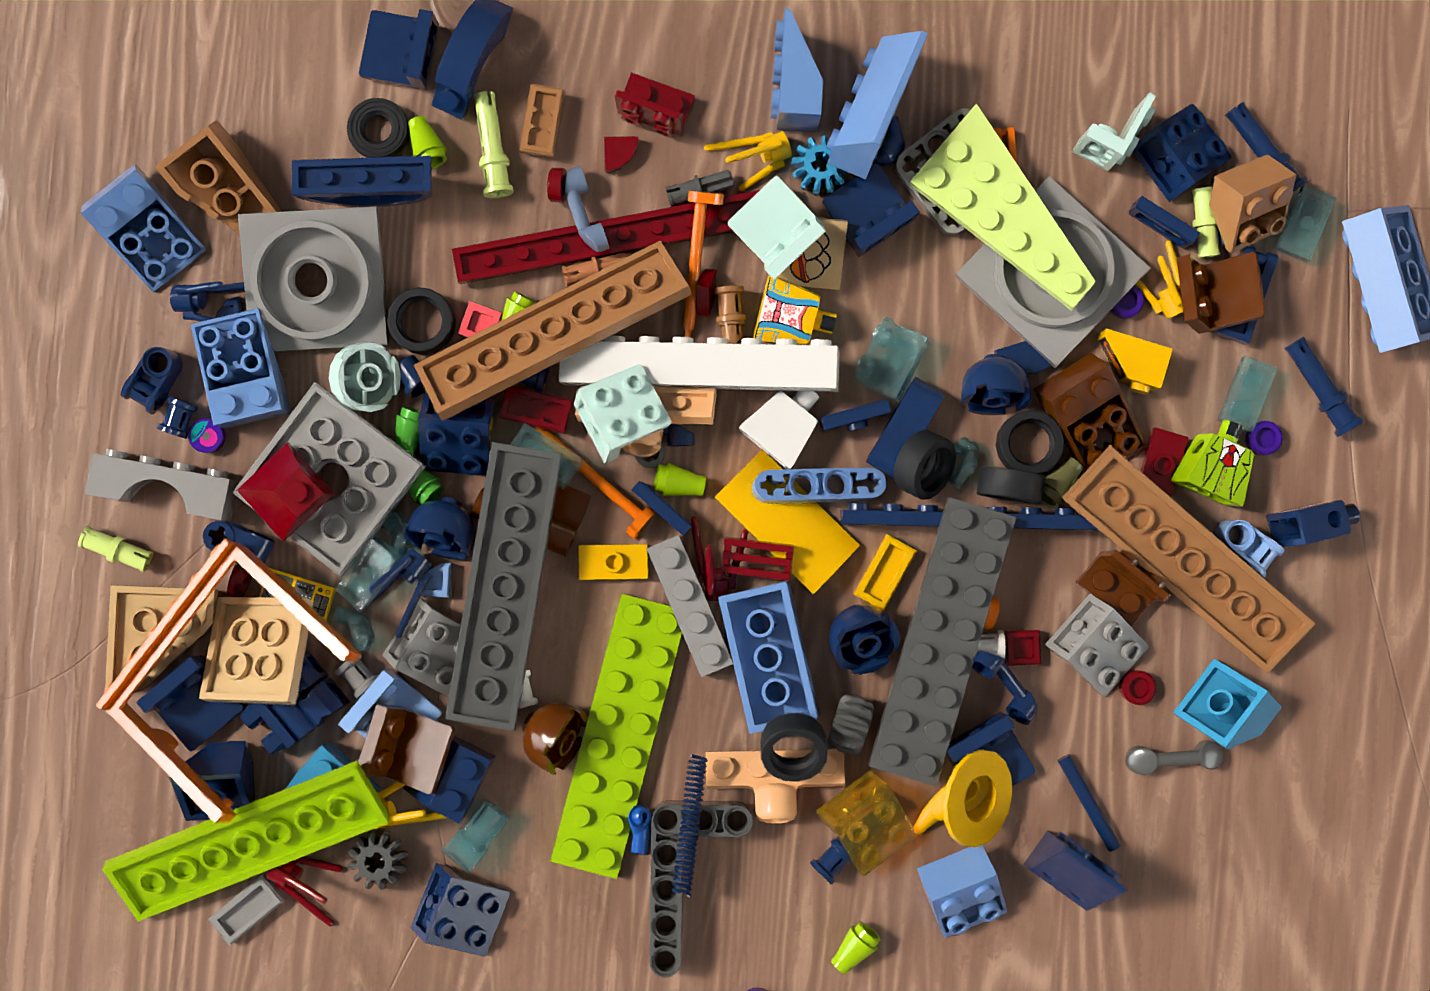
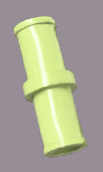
(1205, 223)
(115, 549)

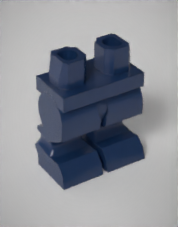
(294, 722)

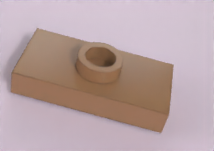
(542, 121)

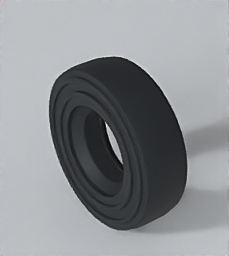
(378, 108)

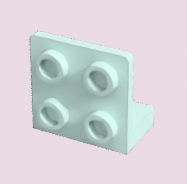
(1103, 146)
(776, 226)
(620, 410)

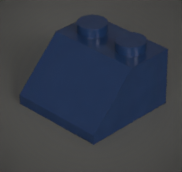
(459, 781)

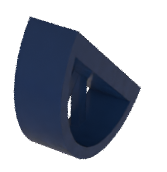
(363, 180)

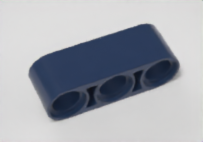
(909, 417)

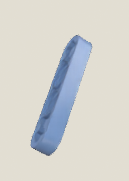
(819, 488)

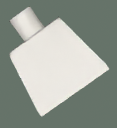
(782, 426)

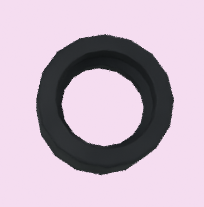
(405, 300)
(1035, 417)
(912, 459)
(1010, 485)
(789, 768)

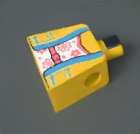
(790, 313)

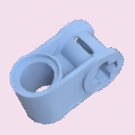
(1252, 545)

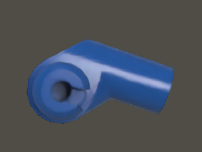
(640, 824)

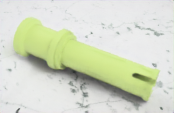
(493, 161)

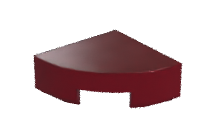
(619, 151)
(704, 292)
(238, 582)

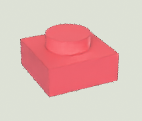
(477, 319)

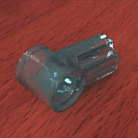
(472, 841)

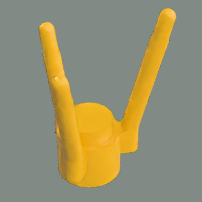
(771, 147)
(1170, 297)
(406, 817)

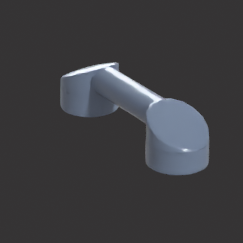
(592, 235)

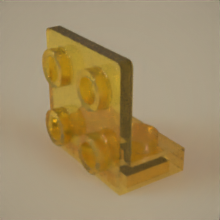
(868, 822)

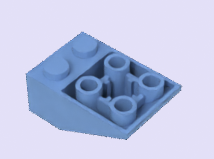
(799, 94)
(142, 228)
(239, 369)

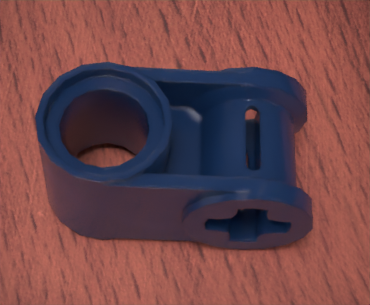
(151, 381)
(255, 542)

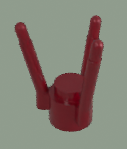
(711, 579)
(288, 876)

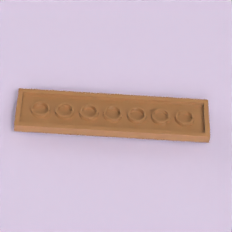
(551, 330)
(1188, 559)

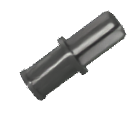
(712, 183)

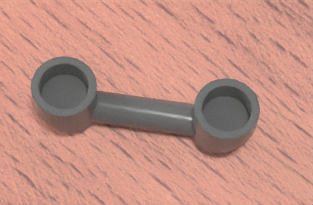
(1145, 761)

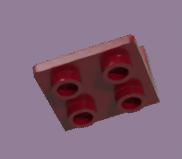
(654, 105)

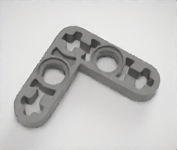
(912, 154)

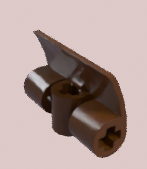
(566, 519)

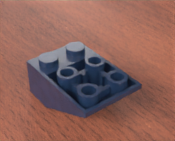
(1074, 871)

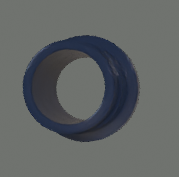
(410, 377)

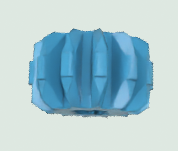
(806, 163)

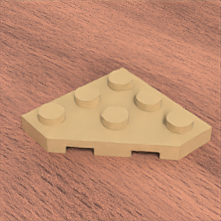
(135, 613)

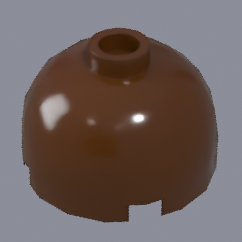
(552, 735)

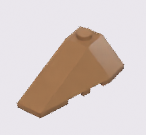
(217, 177)

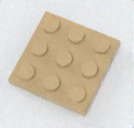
(254, 652)

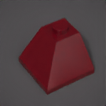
(285, 492)

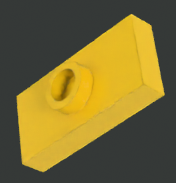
(613, 562)

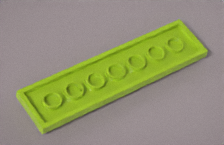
(618, 737)
(255, 841)

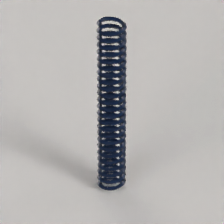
(698, 798)

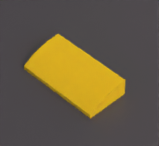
(817, 538)

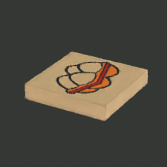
(823, 260)

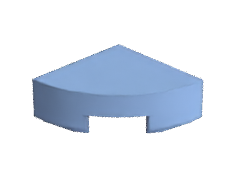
(441, 582)

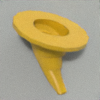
(972, 800)

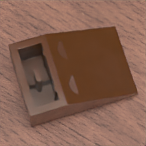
(1090, 411)

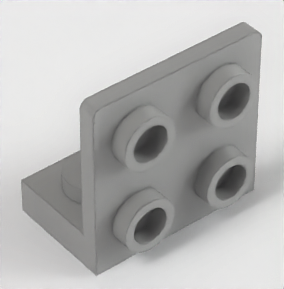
(1097, 644)
(426, 648)

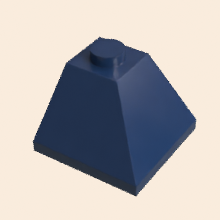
(226, 770)

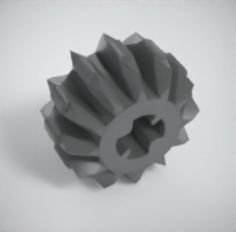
(850, 724)
(365, 865)

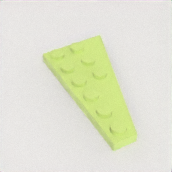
(990, 196)

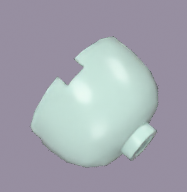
(364, 376)

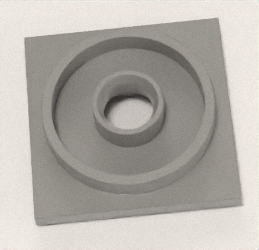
(349, 251)
(1033, 311)
(376, 467)

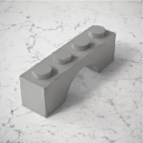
(121, 479)
(689, 606)

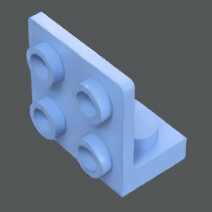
(386, 690)

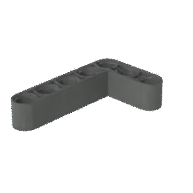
(664, 870)

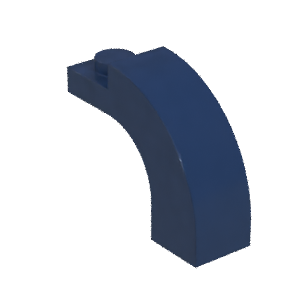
(467, 50)

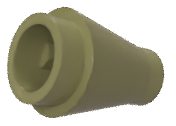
(1060, 481)

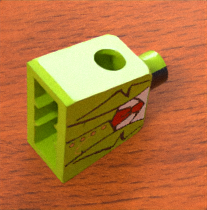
(1217, 466)

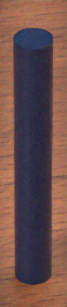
(1089, 803)

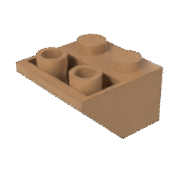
(1251, 201)

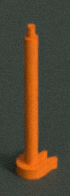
(701, 200)
(640, 517)

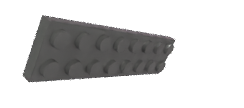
(503, 586)
(941, 641)

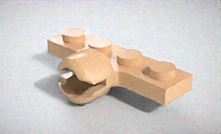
(683, 406)
(773, 797)

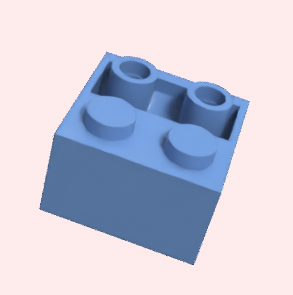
(962, 890)

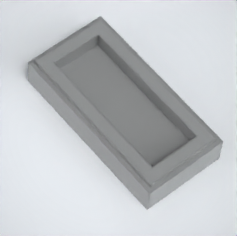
(246, 909)

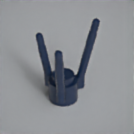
(193, 297)
(410, 568)

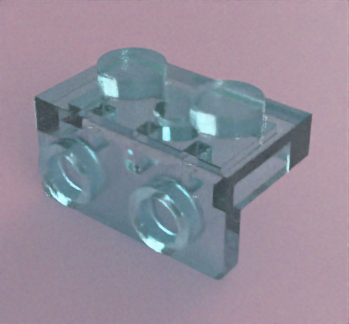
(891, 359)

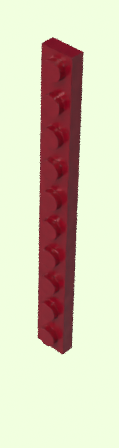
(566, 246)

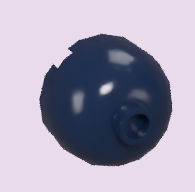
(995, 385)
(443, 527)
(863, 638)

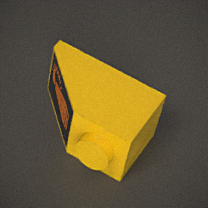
(1135, 360)

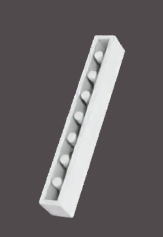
(710, 363)

